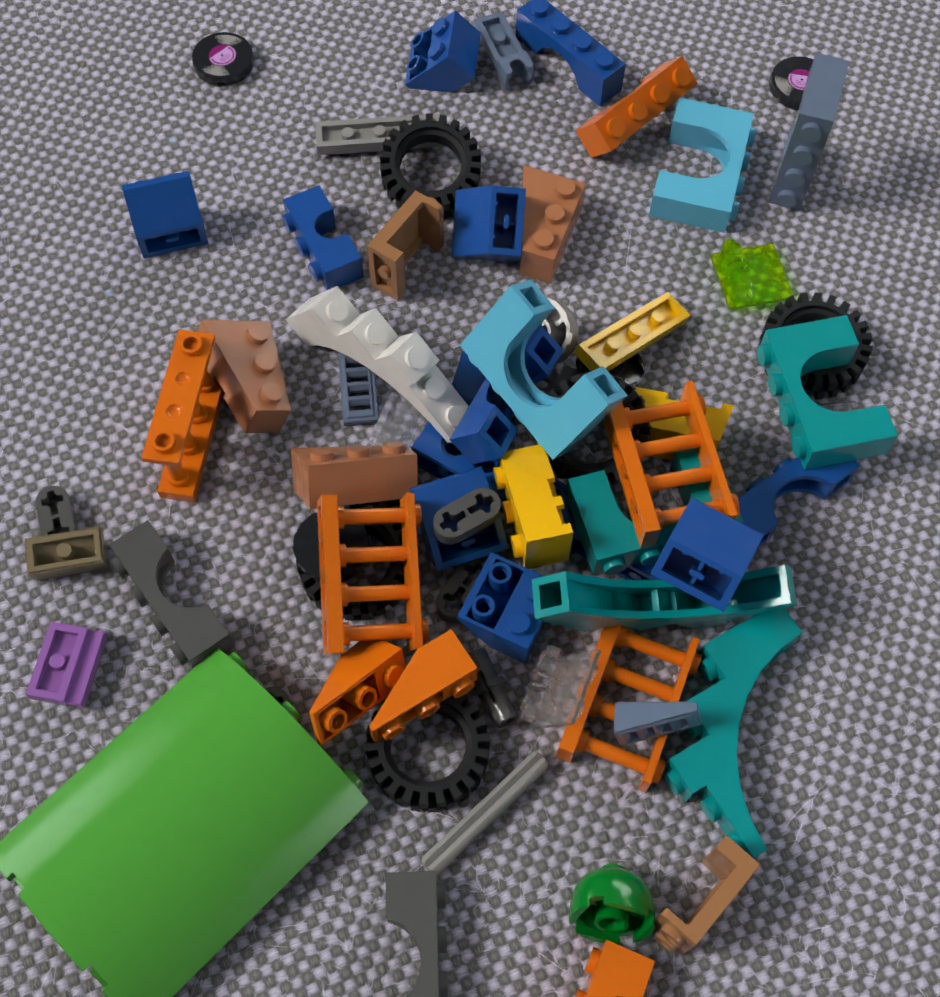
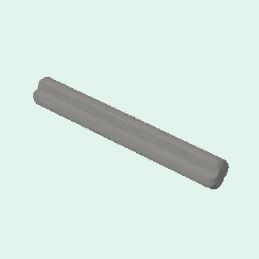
(485, 813)

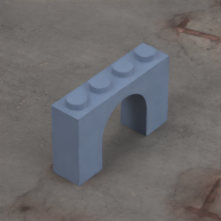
(810, 131)

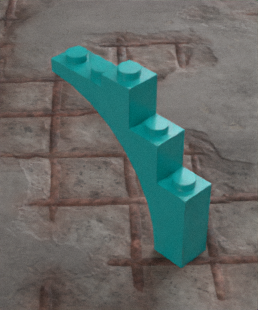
(598, 602)
(711, 764)

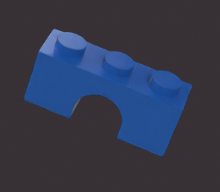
(332, 259)

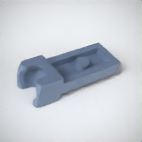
(504, 49)

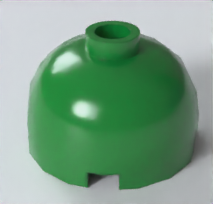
(612, 905)

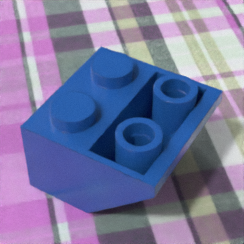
(443, 55)
(165, 214)
(488, 223)
(440, 493)
(707, 554)
(503, 608)

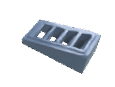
(349, 370)
(652, 719)

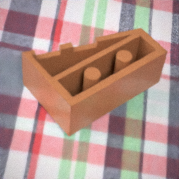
(549, 220)
(249, 373)

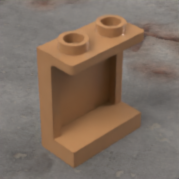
(414, 224)
(733, 869)

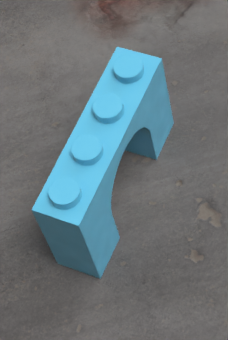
(708, 200)
(499, 352)

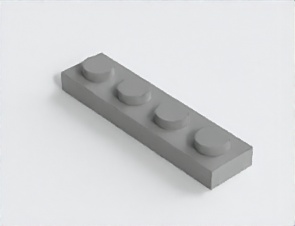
(361, 134)

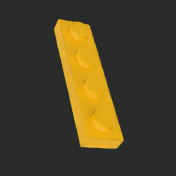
(632, 333)

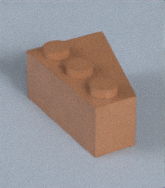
(354, 473)

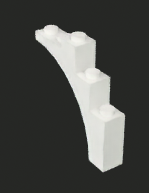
(400, 361)

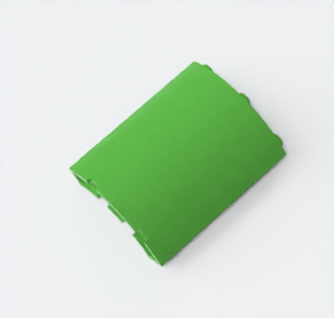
(179, 831)

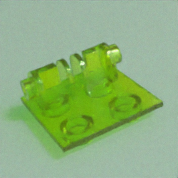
(750, 275)

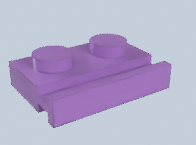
(67, 665)

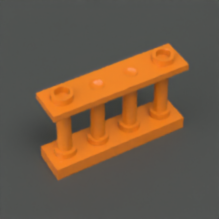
(184, 417)
(640, 486)
(336, 594)
(578, 739)

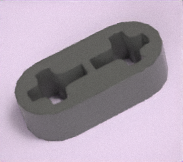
(461, 509)
(47, 520)
(454, 586)

